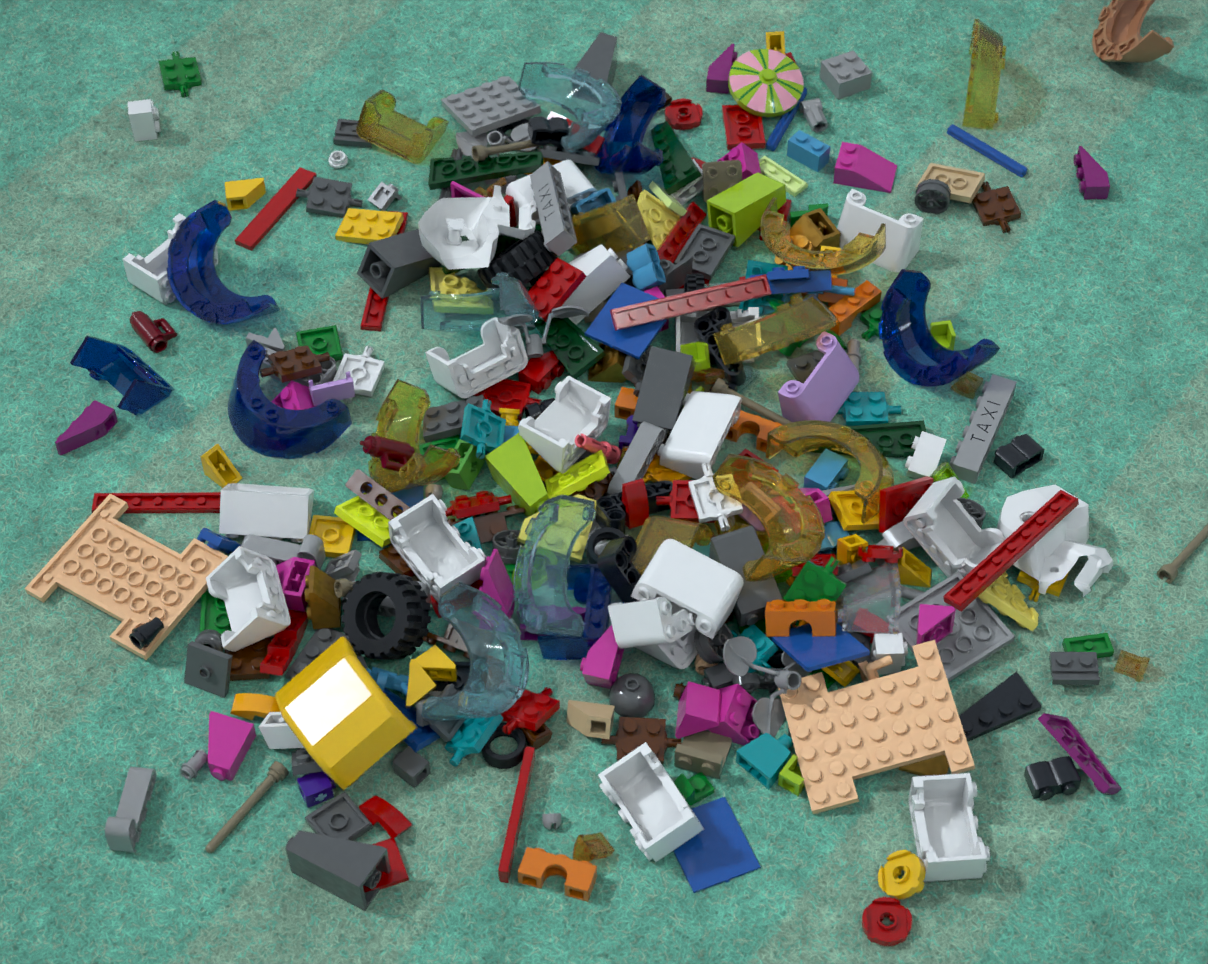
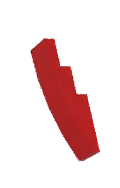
(284, 645)

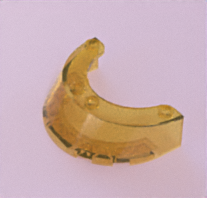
(984, 76)
(855, 255)
(792, 322)
(401, 421)
(809, 435)
(788, 516)

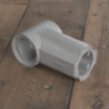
(814, 114)

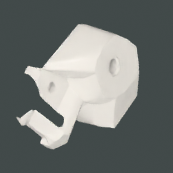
(477, 218)
(1061, 547)

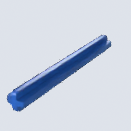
(782, 125)
(987, 150)

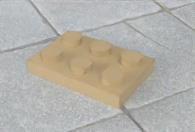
(962, 182)

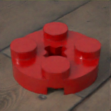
(690, 120)
(880, 551)
(882, 934)

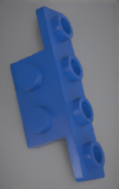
(798, 280)

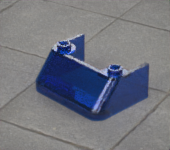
(125, 371)
(590, 589)

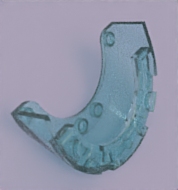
(589, 100)
(472, 310)
(544, 564)
(495, 653)

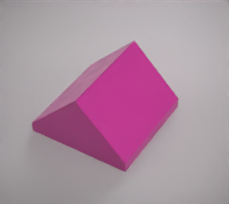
(934, 622)
(697, 709)

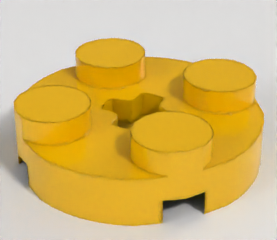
(910, 883)

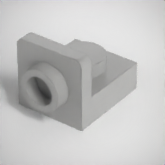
(384, 195)

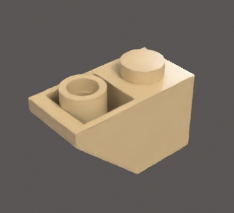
(591, 718)

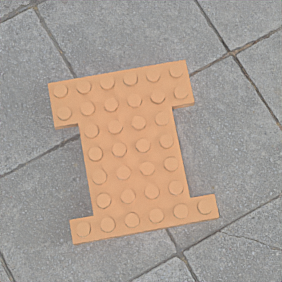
(127, 574)
(873, 728)

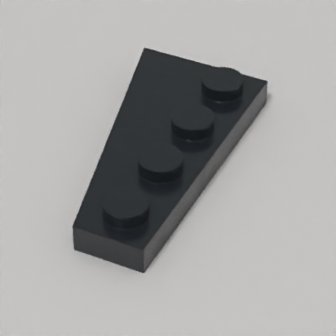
(999, 708)

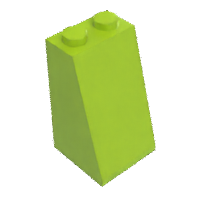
(742, 206)
(517, 474)

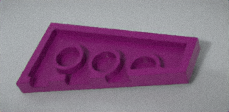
(1074, 744)

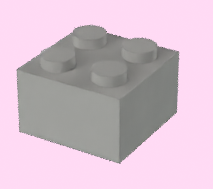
(845, 74)

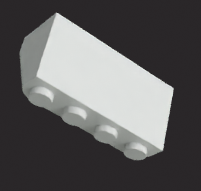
(265, 511)

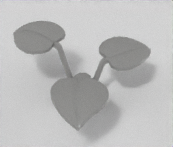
(494, 138)
(533, 342)
(767, 713)

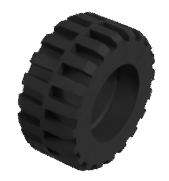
(521, 260)
(362, 611)

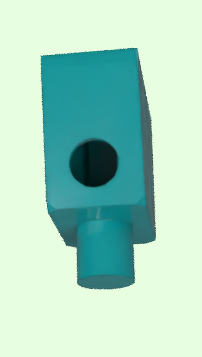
(765, 757)

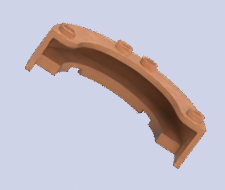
(1119, 34)

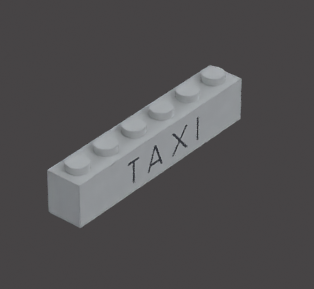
(553, 209)
(983, 428)

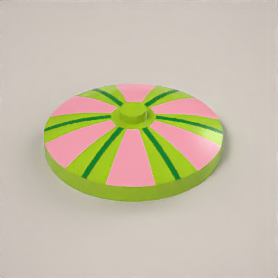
(765, 82)

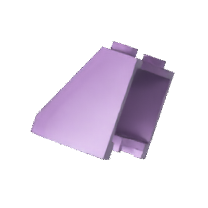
(825, 387)

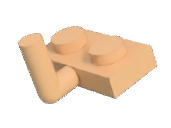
(869, 670)

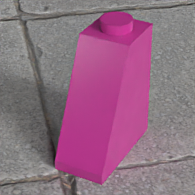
(228, 744)

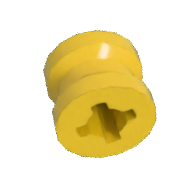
(510, 416)

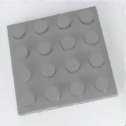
(490, 106)
(975, 630)

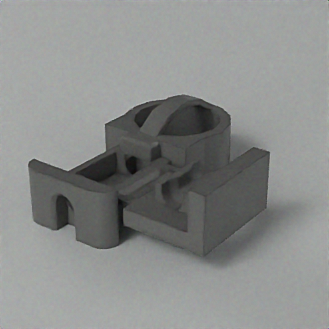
(753, 681)

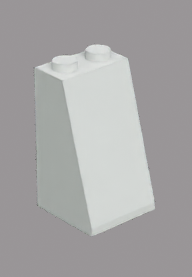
(602, 279)

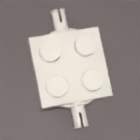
(363, 370)
(710, 503)

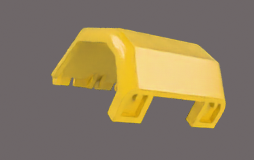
(341, 714)

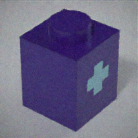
(316, 788)

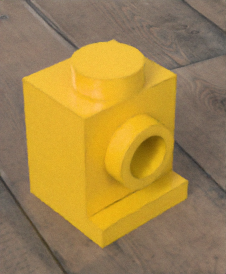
(848, 548)

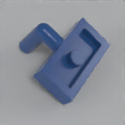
(217, 541)

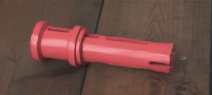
(611, 452)

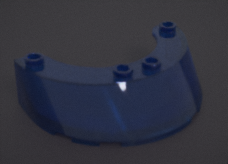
(624, 136)
(194, 274)
(909, 343)
(279, 430)

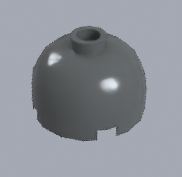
(632, 696)

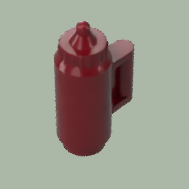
(149, 331)
(388, 451)

